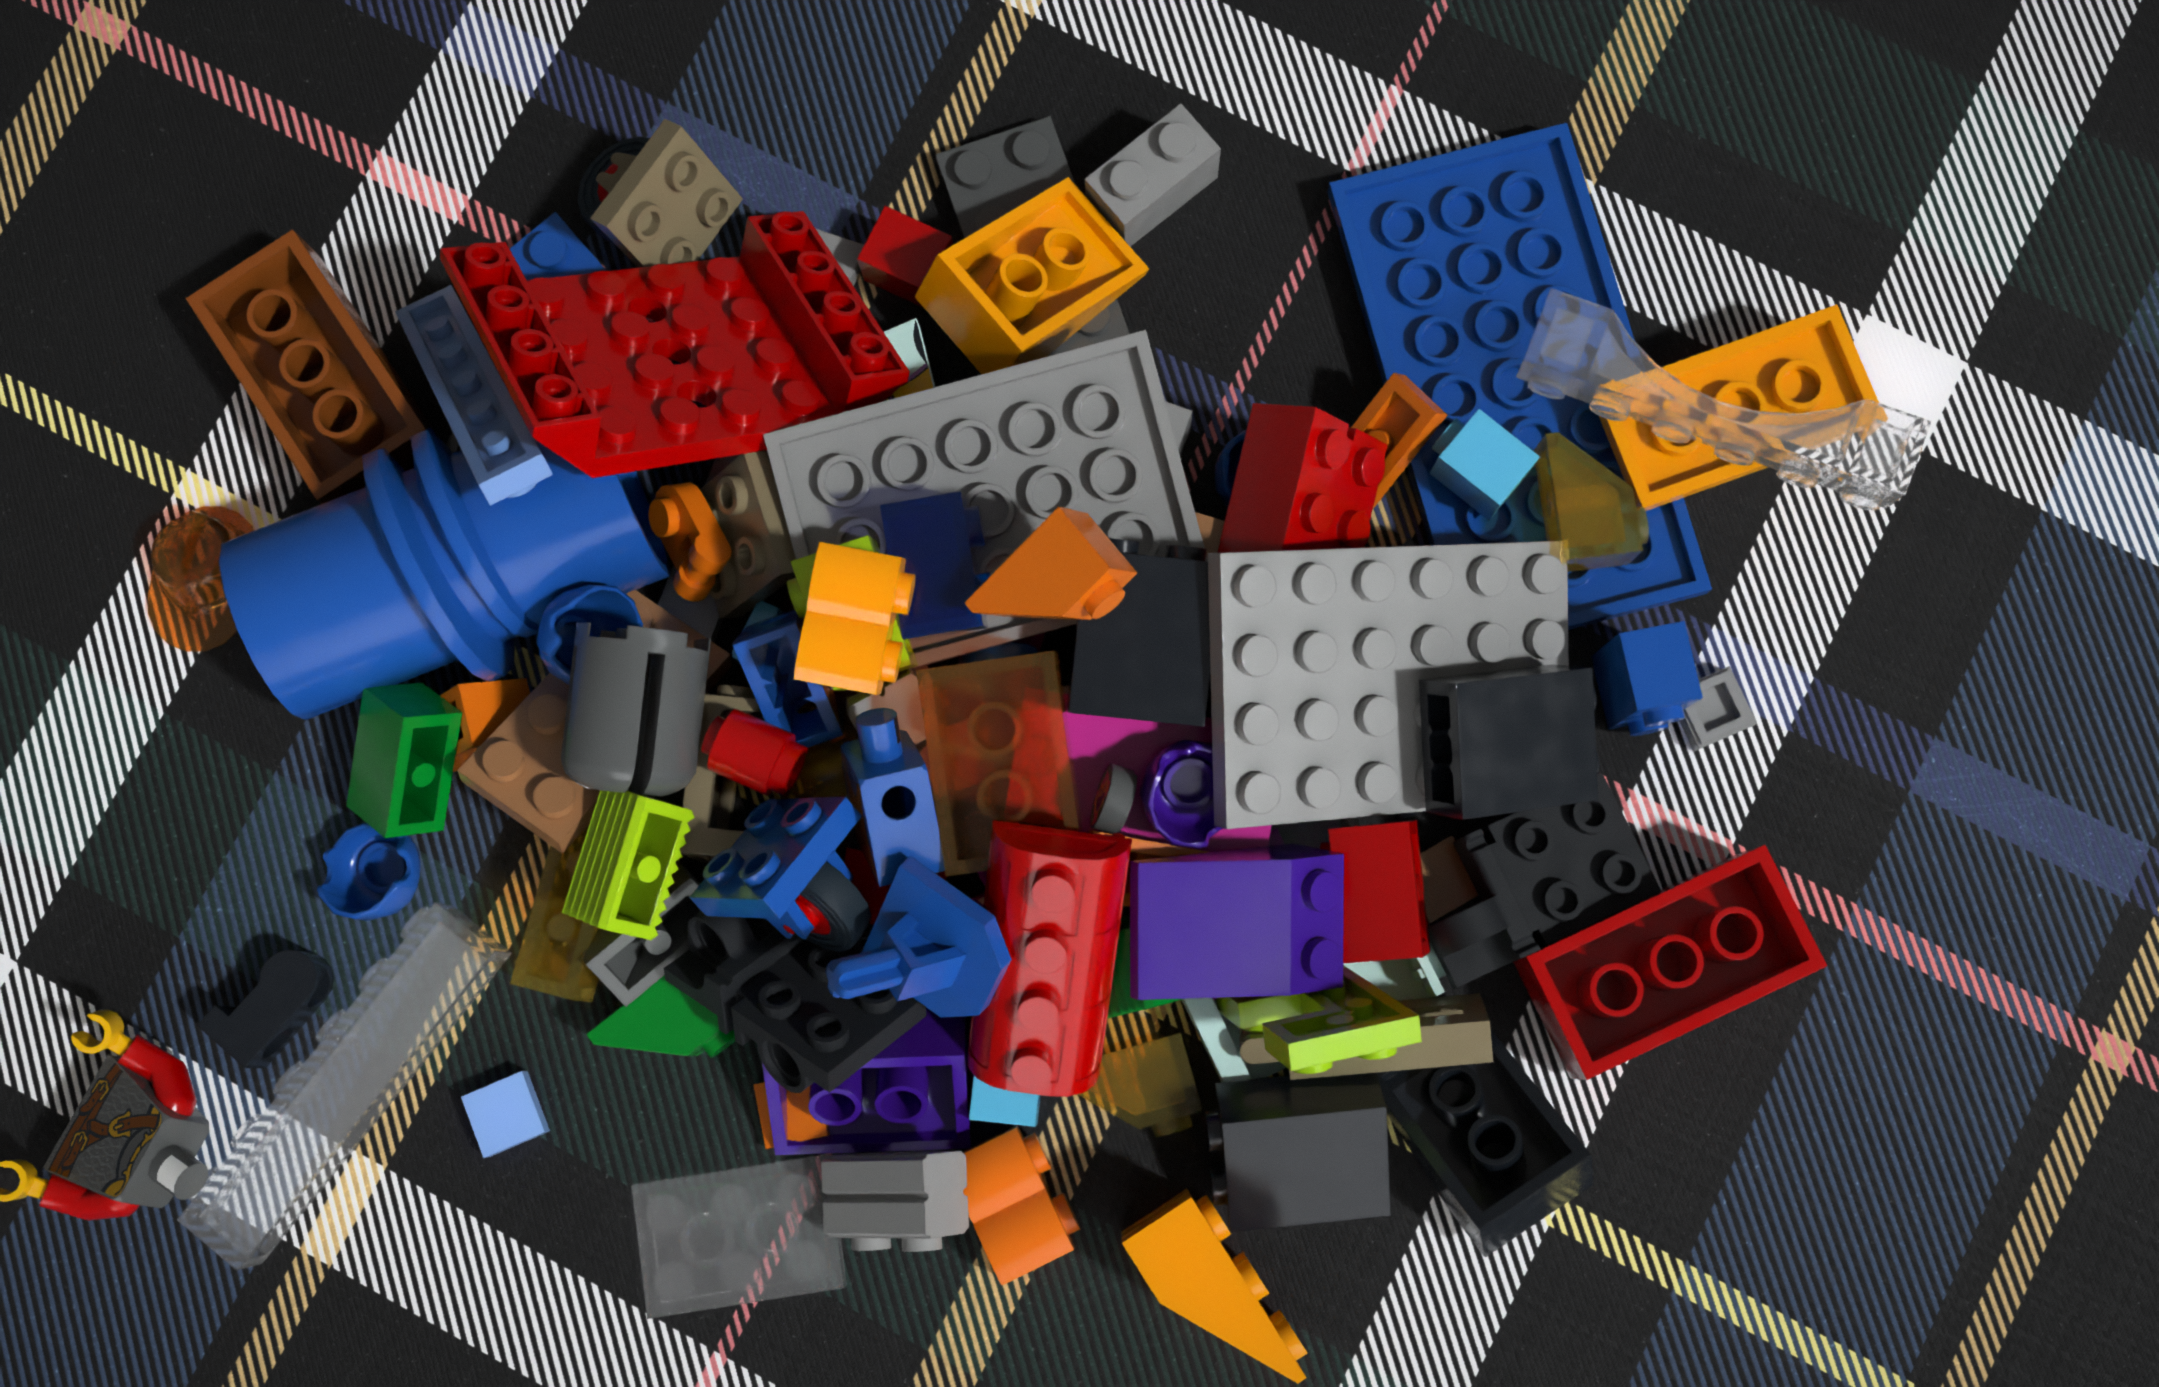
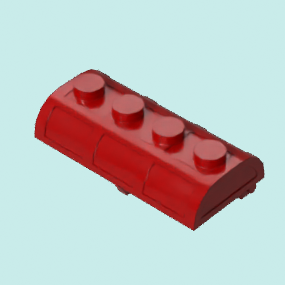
(1061, 920)

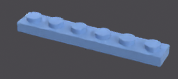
(473, 397)

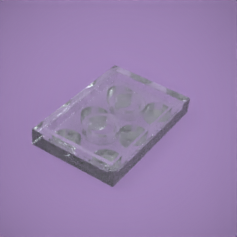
(735, 1237)

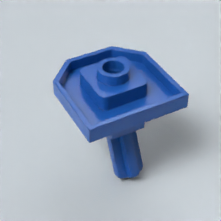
(927, 947)

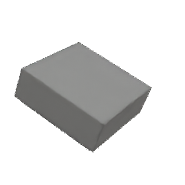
(1720, 711)

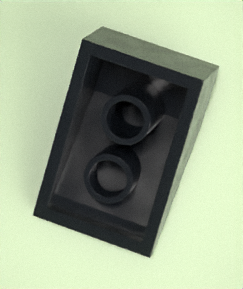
(1488, 1144)

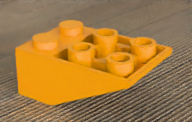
(1195, 1277)

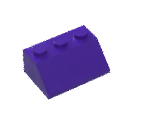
(898, 1101)

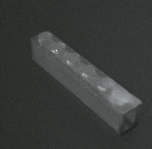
(343, 1085)

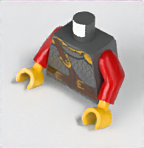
(128, 1137)

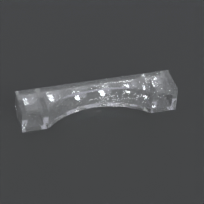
(1854, 449)

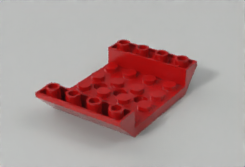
(756, 339)

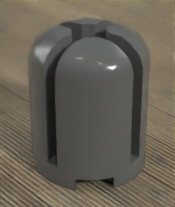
(634, 710)

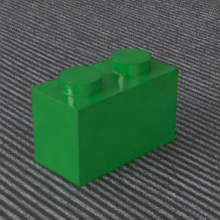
(403, 759)

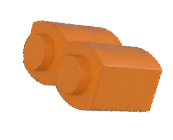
(1013, 1207)

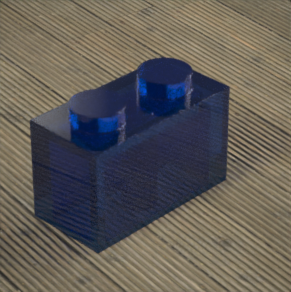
(938, 546)

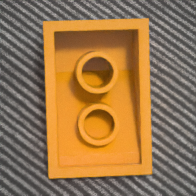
(1029, 279)

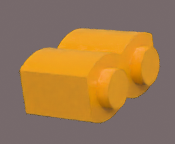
(853, 619)

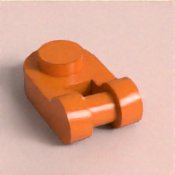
(690, 538)

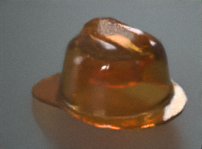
(186, 580)

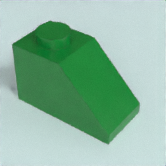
(665, 1023)

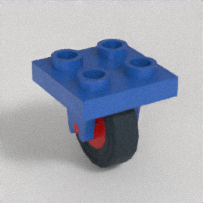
(790, 873)

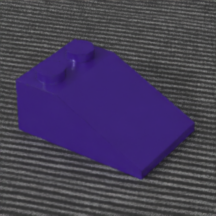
(1237, 923)

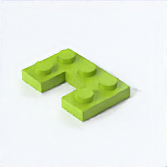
(1326, 1025)

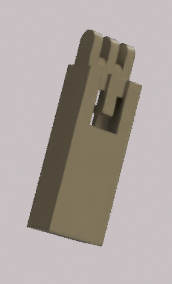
(1452, 1034)

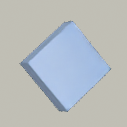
(505, 1114)

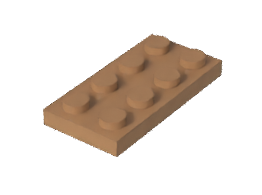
(522, 762)

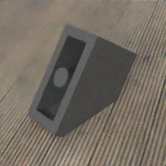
(634, 964)

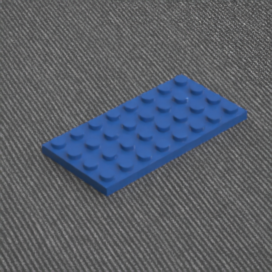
(1450, 287)

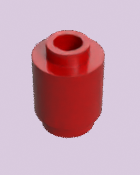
(754, 753)

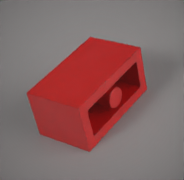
(1382, 891)

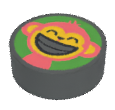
(1113, 799)

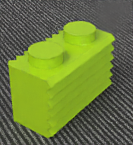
(627, 863)

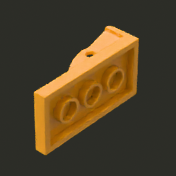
(1783, 369)

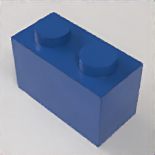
(1647, 678)

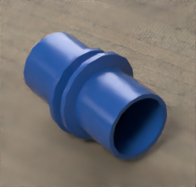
(426, 572)

